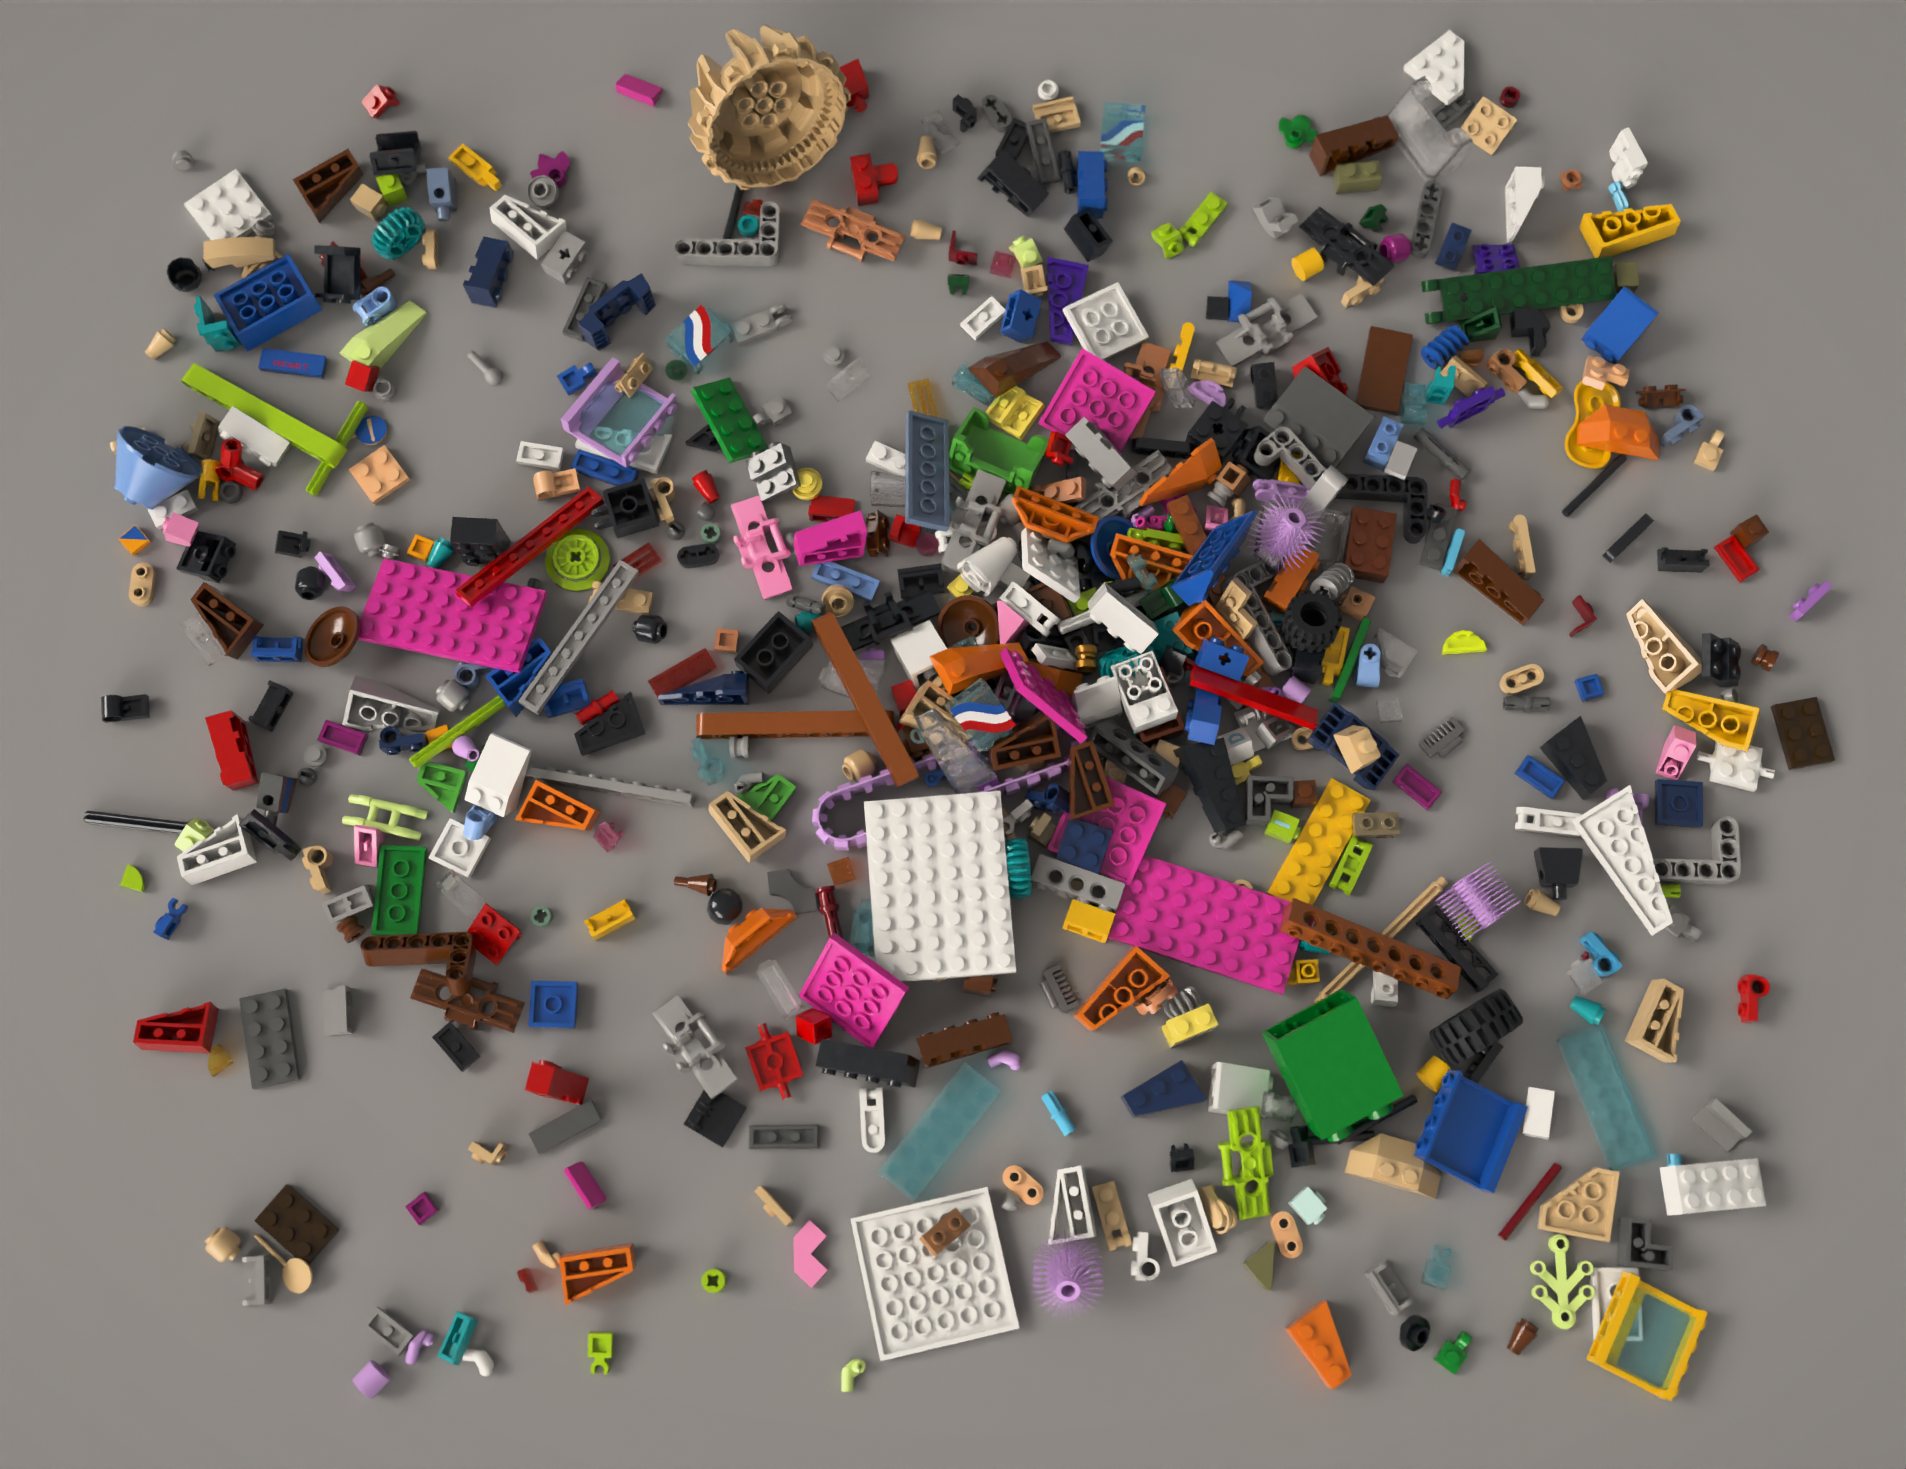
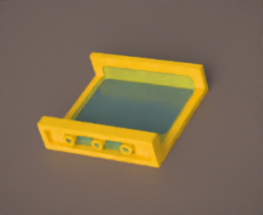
(1647, 1337)

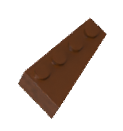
(1352, 143)
(1498, 583)
(964, 1040)

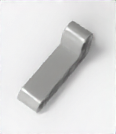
(1284, 452)

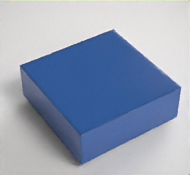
(1589, 687)

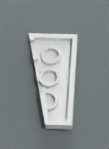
(649, 457)

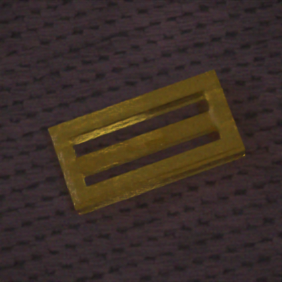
(918, 384)

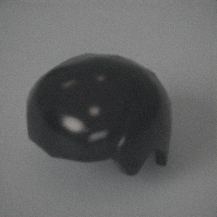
(184, 274)
(1084, 556)
(724, 906)

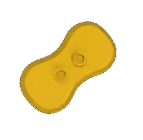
(1587, 401)

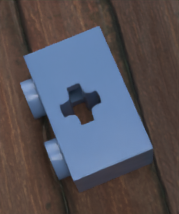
(1383, 443)

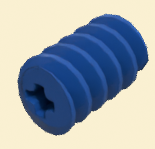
(1443, 346)

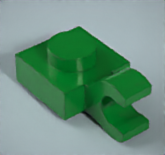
(1451, 1355)

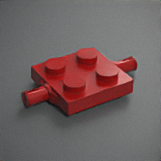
(774, 1061)

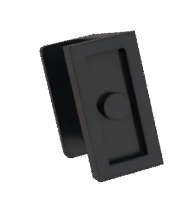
(396, 153)
(340, 273)

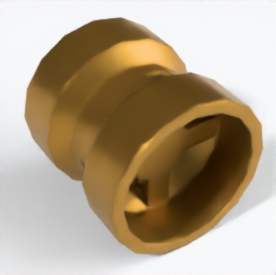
(1086, 658)

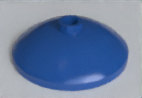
(1102, 542)

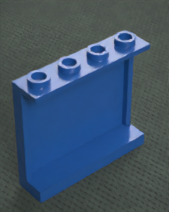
(1470, 1132)

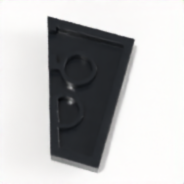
(613, 727)

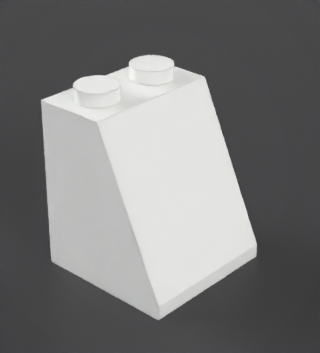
(914, 650)
(1237, 1087)

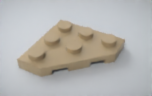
(1583, 1206)

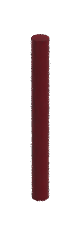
(1529, 1201)

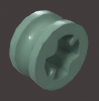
(710, 526)
(547, 920)

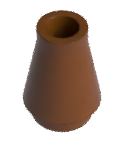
(1522, 1336)

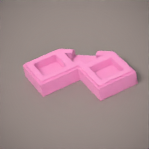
(804, 1262)

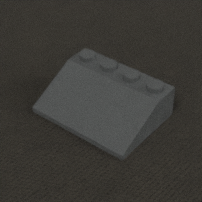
(1320, 417)

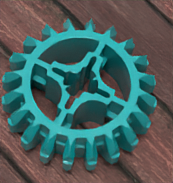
(398, 233)
(1116, 656)
(1018, 868)

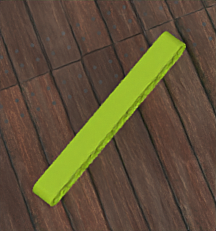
(284, 425)

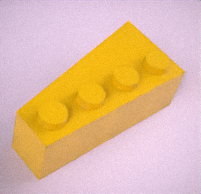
(1626, 230)

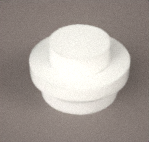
(1048, 90)

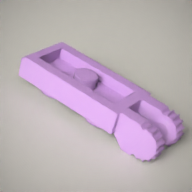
(1265, 488)

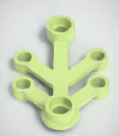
(1562, 1285)

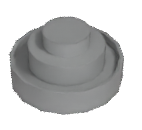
(542, 191)

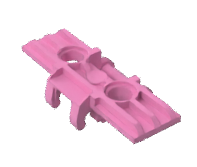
(756, 550)

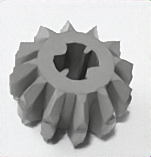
(1183, 1002)

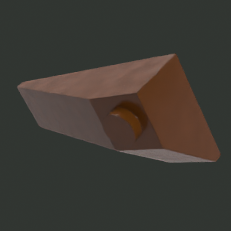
(1008, 369)

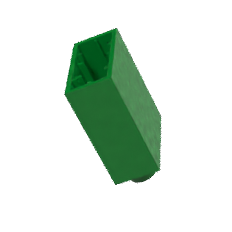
(1333, 1065)

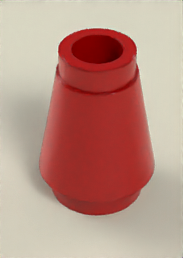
(706, 486)

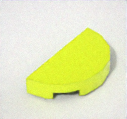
(1463, 642)

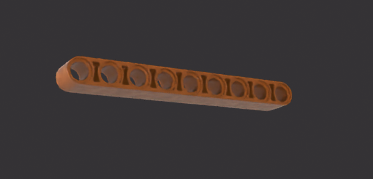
(864, 699)
(782, 724)

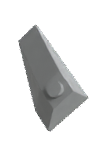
(380, 706)

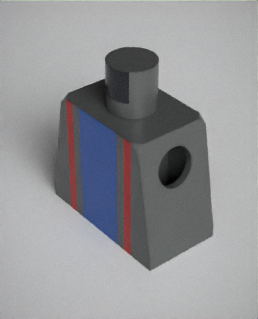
(275, 795)

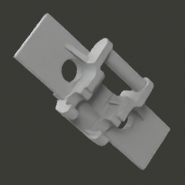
(1269, 335)
(1130, 494)
(969, 515)
(689, 1050)

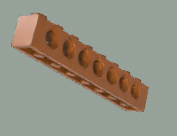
(1370, 949)

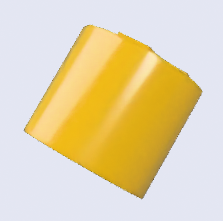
(1307, 264)
(1432, 1073)

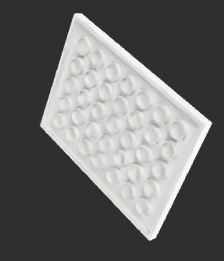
(939, 886)

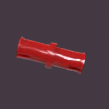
(596, 707)

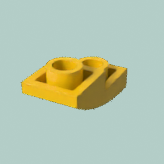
(1304, 972)

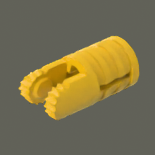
(209, 478)

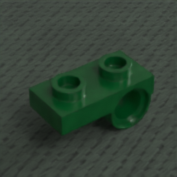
(1160, 600)

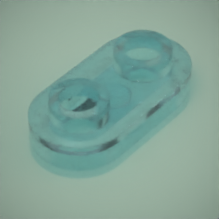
(1148, 580)

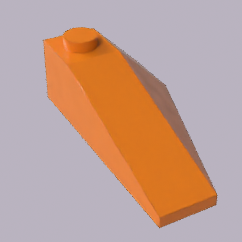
(1203, 622)
(965, 665)

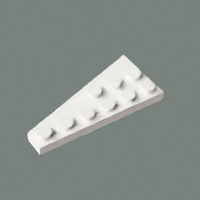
(1622, 848)

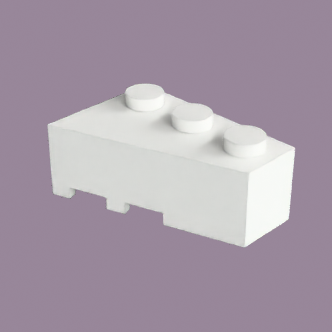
(254, 437)
(1072, 1207)

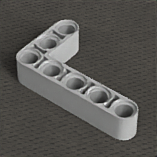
(736, 246)
(1322, 495)
(1265, 637)
(1715, 866)

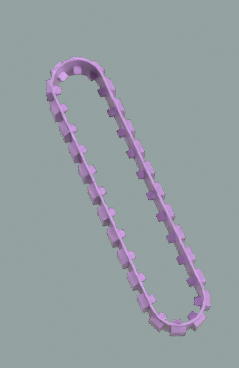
(929, 762)

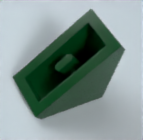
(1483, 326)

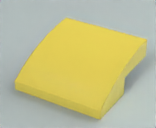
(1015, 412)

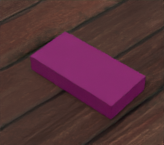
(342, 737)
(1417, 787)

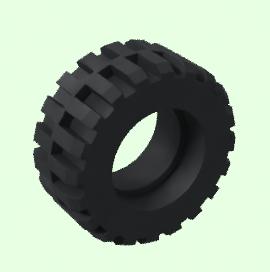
(1476, 1027)

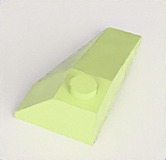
(384, 337)

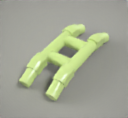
(392, 827)

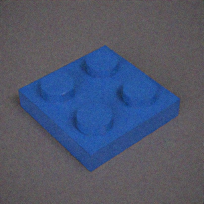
(553, 1004)

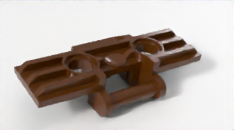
(468, 1007)

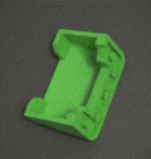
(996, 453)

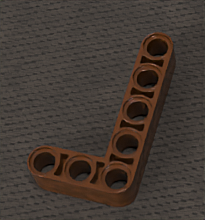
(452, 948)

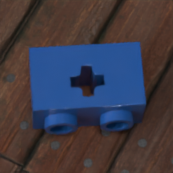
(1020, 316)
(1231, 667)

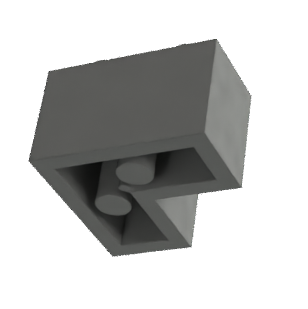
(1261, 793)
(1635, 1246)

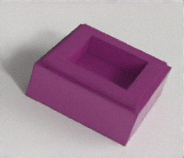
(422, 1208)

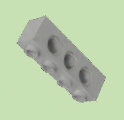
(1046, 866)

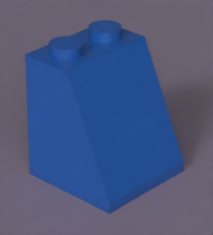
(1619, 326)

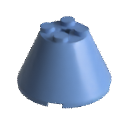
(149, 468)

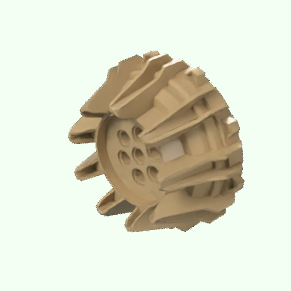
(767, 108)

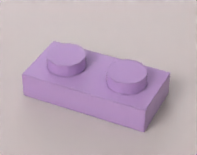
(331, 567)

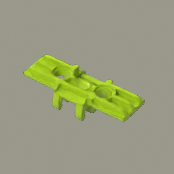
(1255, 1161)

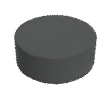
(231, 492)

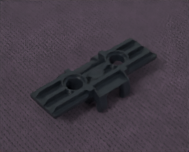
(1343, 250)
(890, 619)

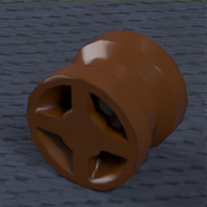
(1765, 657)
(351, 928)

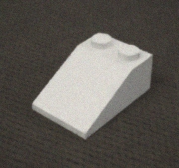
(1520, 194)
(499, 776)
(1182, 1222)

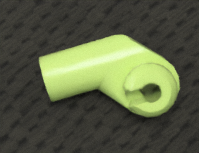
(850, 1371)

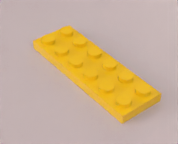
(1319, 844)

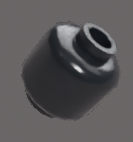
(310, 583)
(650, 628)

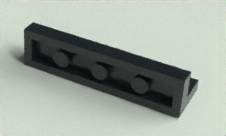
(1452, 951)

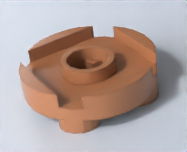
(1151, 1001)

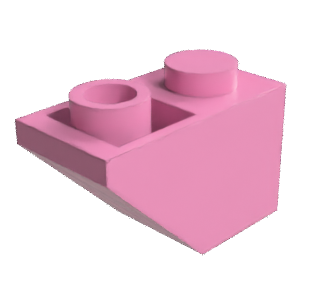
(180, 529)
(1676, 752)

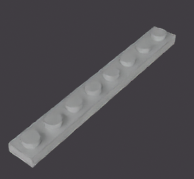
(578, 637)
(612, 786)

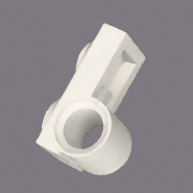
(1384, 990)
(1140, 1245)

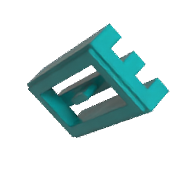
(460, 1338)

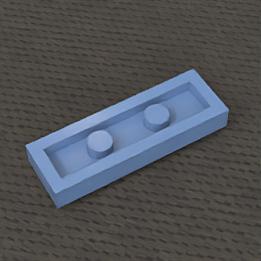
(859, 584)

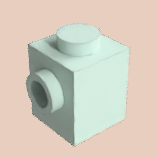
(1309, 1206)

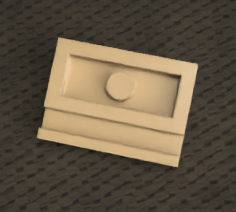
(1060, 114)

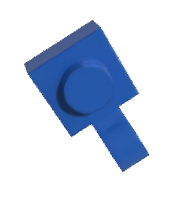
(573, 379)
(168, 923)

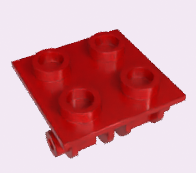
(493, 934)

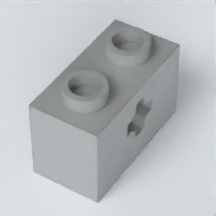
(565, 257)

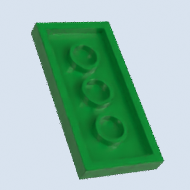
(729, 419)
(399, 890)

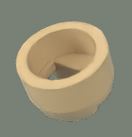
(1141, 176)

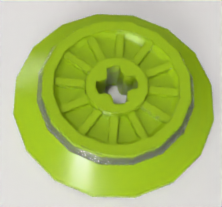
(574, 574)

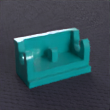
(1440, 387)

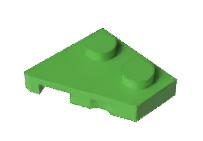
(442, 783)
(770, 796)

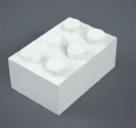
(1122, 619)

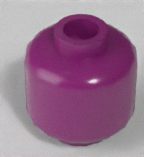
(1395, 247)

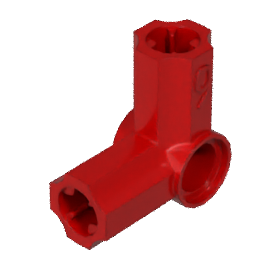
(233, 466)

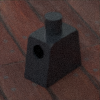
(1558, 869)

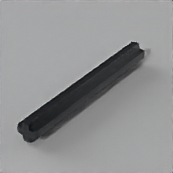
(134, 822)

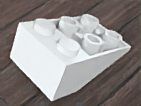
(1145, 696)
(1098, 701)

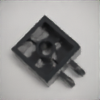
(1219, 420)
(623, 520)

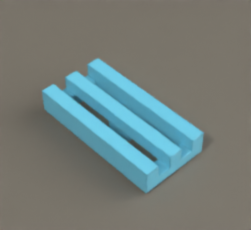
(1452, 552)

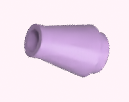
(465, 748)

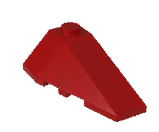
(1325, 366)

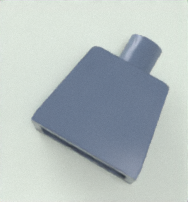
(442, 192)

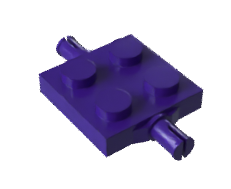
(1469, 407)

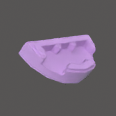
(1208, 391)

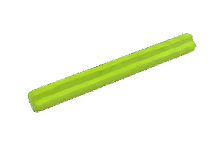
(343, 438)
(458, 730)

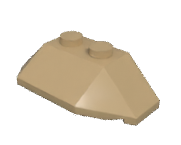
(1393, 1164)

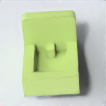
(1025, 252)
(192, 833)

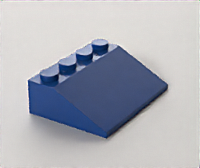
(267, 302)
(1212, 559)

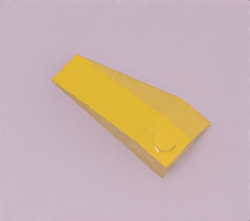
(1719, 719)

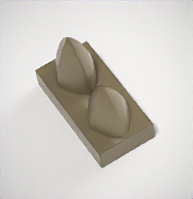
(203, 437)

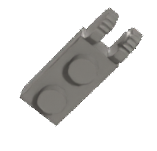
(760, 324)

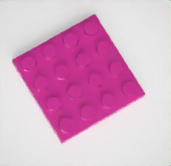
(1102, 396)
(1043, 694)
(1132, 823)
(853, 991)

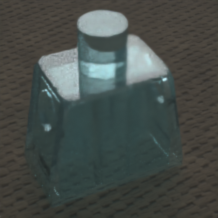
(862, 929)

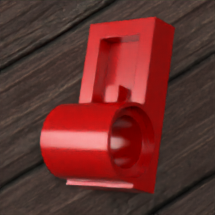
(1749, 999)

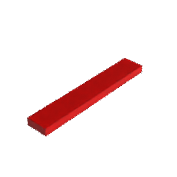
(1254, 697)

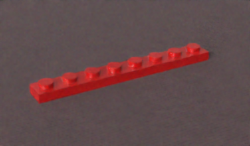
(529, 547)

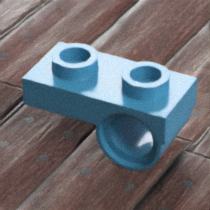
(1596, 947)

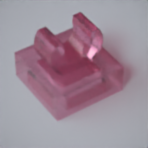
(1002, 264)
(607, 836)

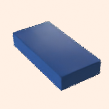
(1540, 777)

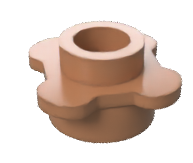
(1573, 175)

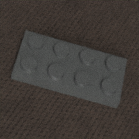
(269, 1038)

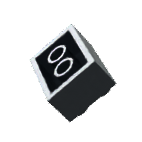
(478, 539)
(773, 652)

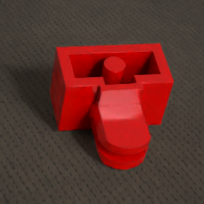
(869, 178)

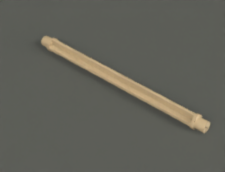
(1391, 931)

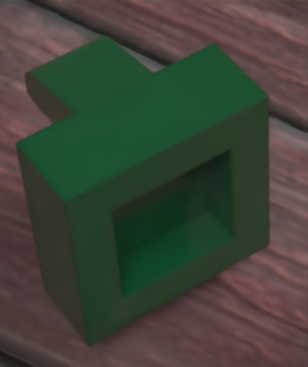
(1373, 216)
(958, 280)

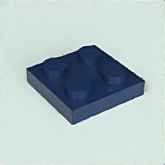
(1678, 803)
(1084, 845)

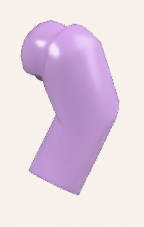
(415, 1345)

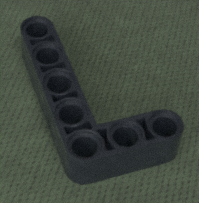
(1383, 493)

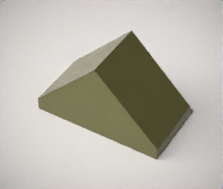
(1261, 1265)

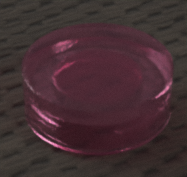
(926, 545)

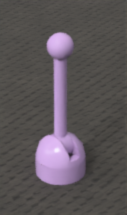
(1642, 802)

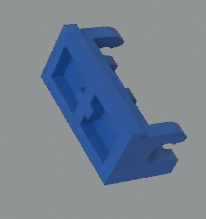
(277, 649)
(568, 698)

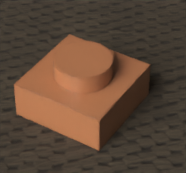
(726, 640)

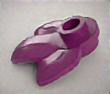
(553, 168)

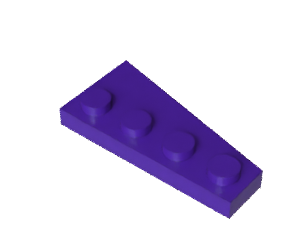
(1065, 287)

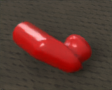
(1454, 494)

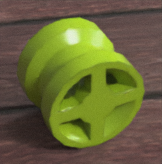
(713, 1277)

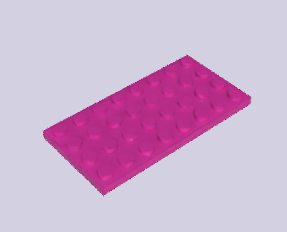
(421, 613)
(1206, 924)

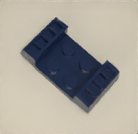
(611, 306)
(1339, 719)

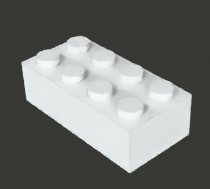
(1712, 1186)

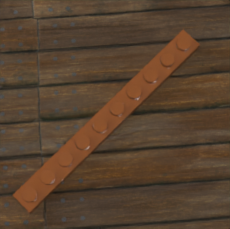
(1193, 537)

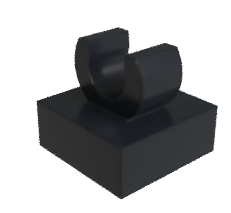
(1181, 1159)

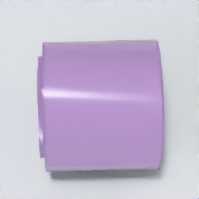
(1295, 690)
(371, 1379)

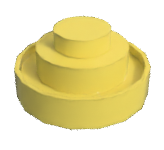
(810, 483)

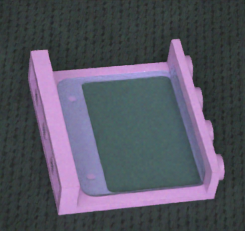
(614, 421)

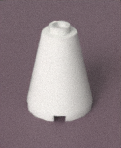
(986, 566)

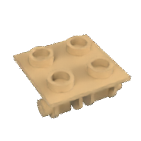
(1488, 125)

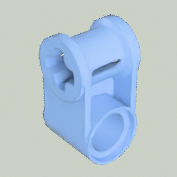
(374, 306)
(1367, 671)
(478, 822)

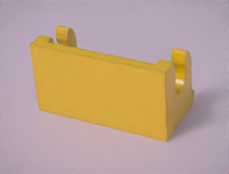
(610, 919)
(1088, 921)

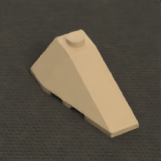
(1667, 654)

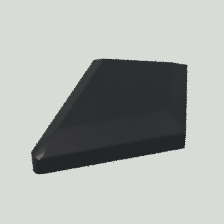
(704, 440)

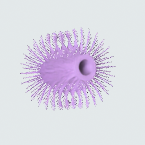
(1286, 531)
(1477, 900)
(1067, 1274)

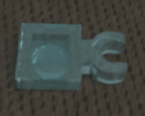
(1436, 1271)

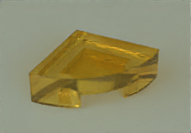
(218, 1060)

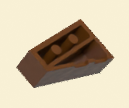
(226, 619)
(1087, 782)

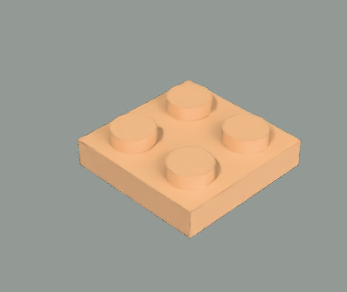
(379, 474)

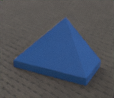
(1239, 299)

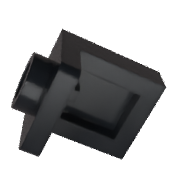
(966, 110)
(292, 543)

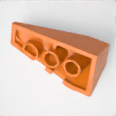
(1193, 475)

